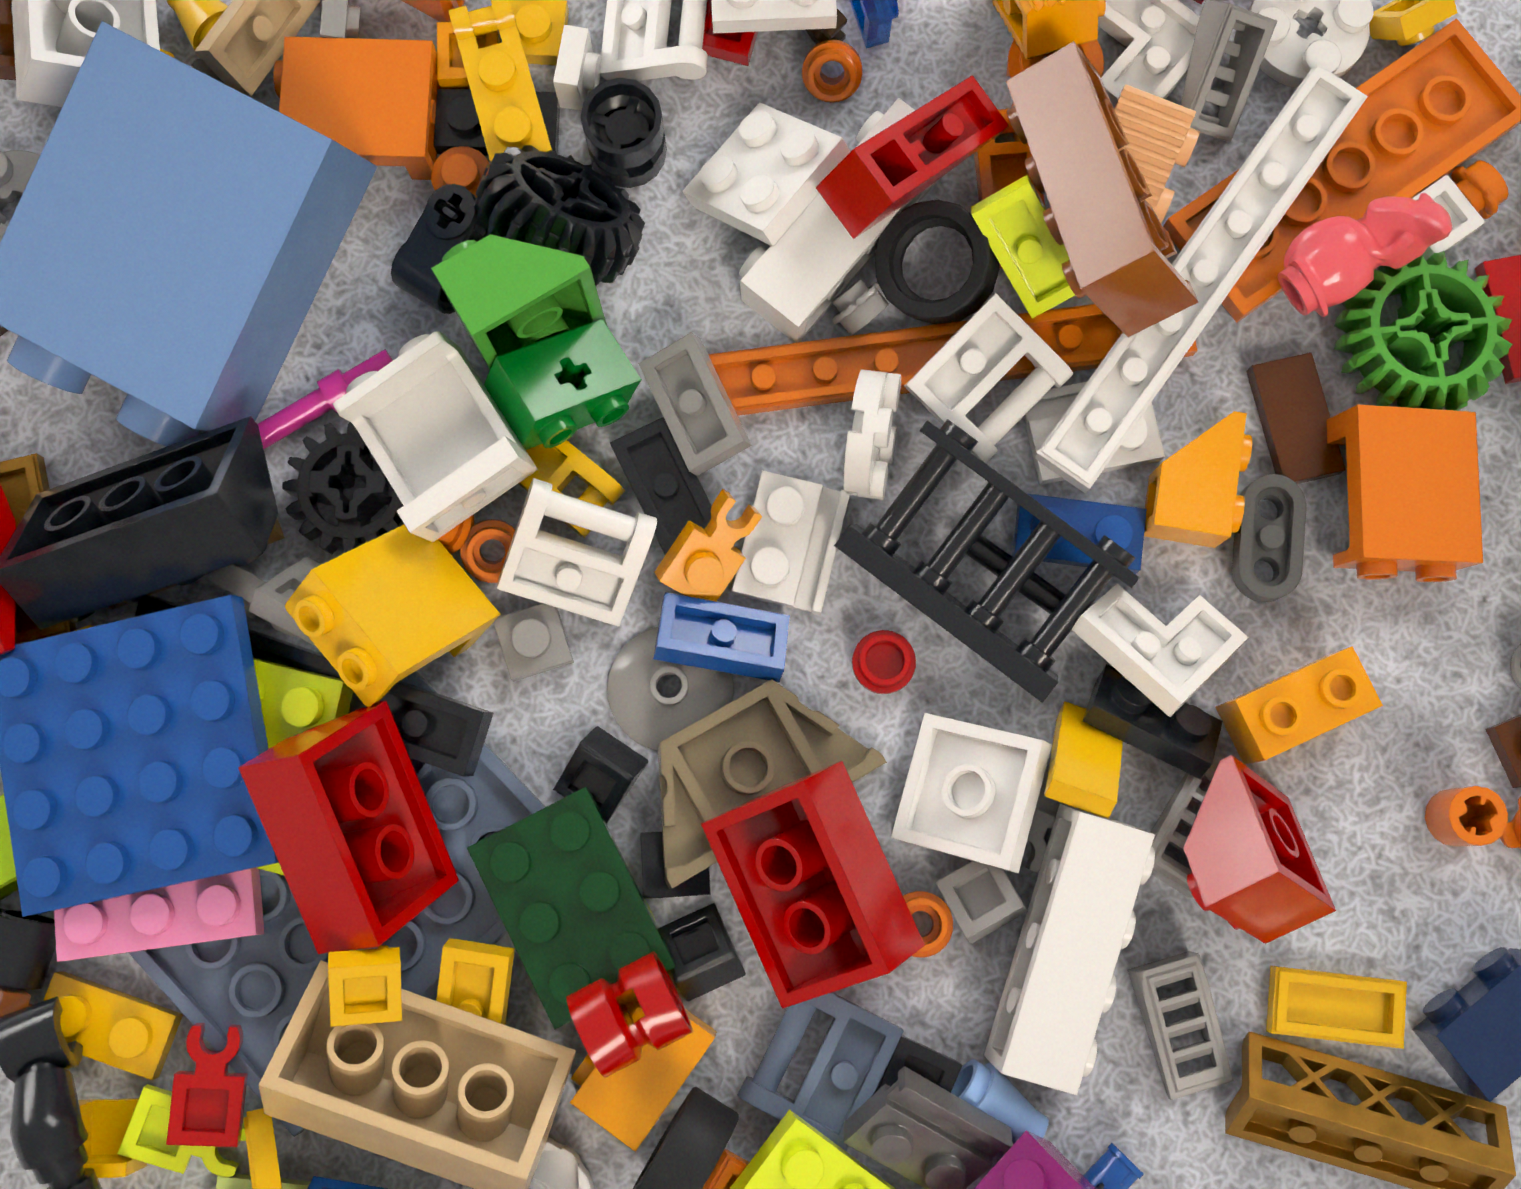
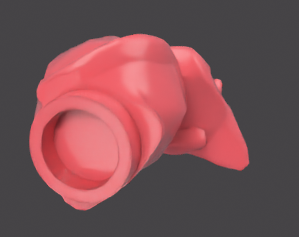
(1340, 253)

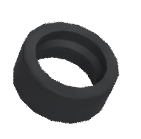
(898, 237)
(690, 1144)

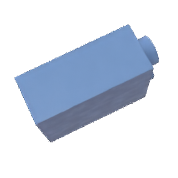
(171, 241)

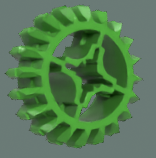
(1440, 306)

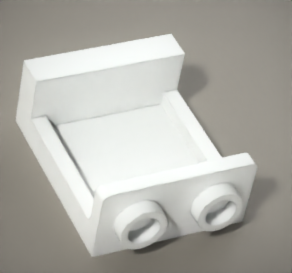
(435, 435)

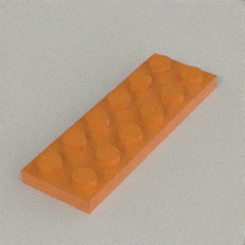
(1412, 130)

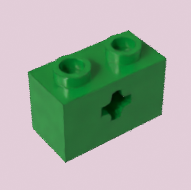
(563, 385)

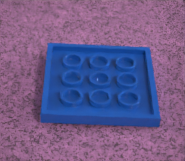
(131, 754)

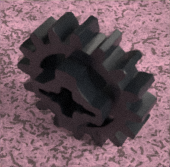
(327, 487)

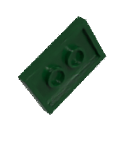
(567, 900)

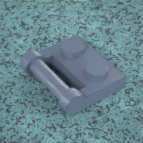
(841, 1073)

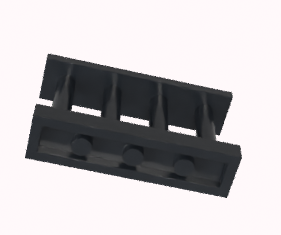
(979, 621)

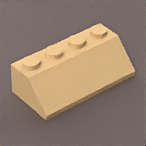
(421, 1090)

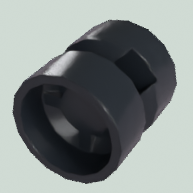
(624, 132)

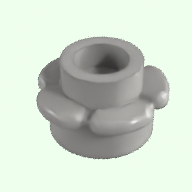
(858, 306)

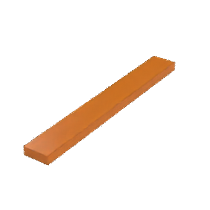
(829, 368)

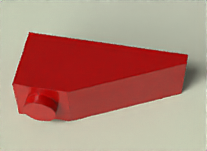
(910, 156)

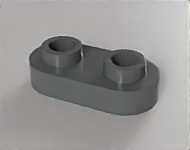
(1273, 541)

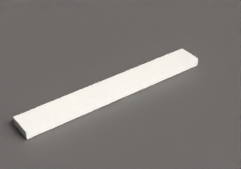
(1213, 264)

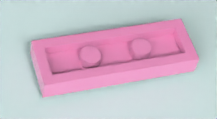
(163, 917)

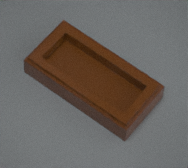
(1295, 418)

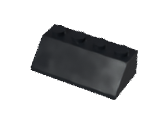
(142, 526)

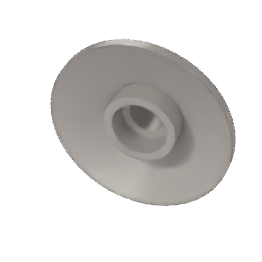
(639, 706)

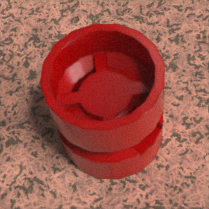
(607, 1025)

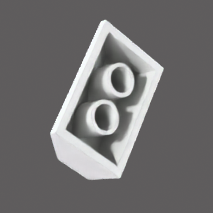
(57, 34)

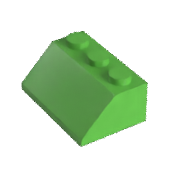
(516, 292)

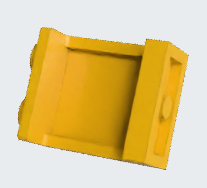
(389, 610)

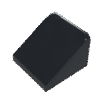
(605, 768)
(653, 872)
(701, 952)

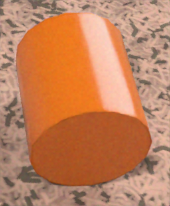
(1466, 816)

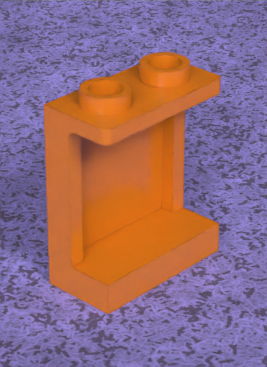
(365, 96)
(1410, 491)

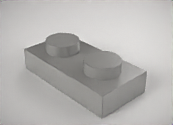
(694, 404)

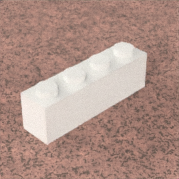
(815, 256)
(1070, 950)

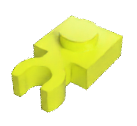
(147, 1138)

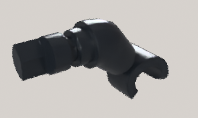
(45, 1106)

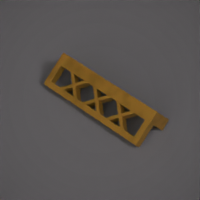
(1371, 1135)

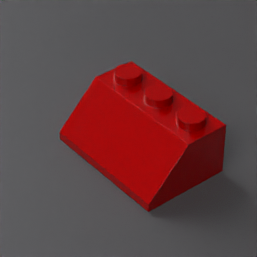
(350, 828)
(813, 886)

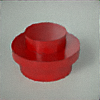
(883, 662)

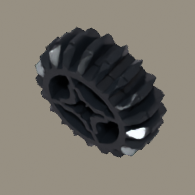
(560, 207)

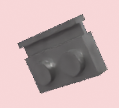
(926, 1133)

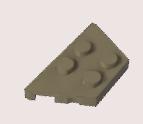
(739, 756)

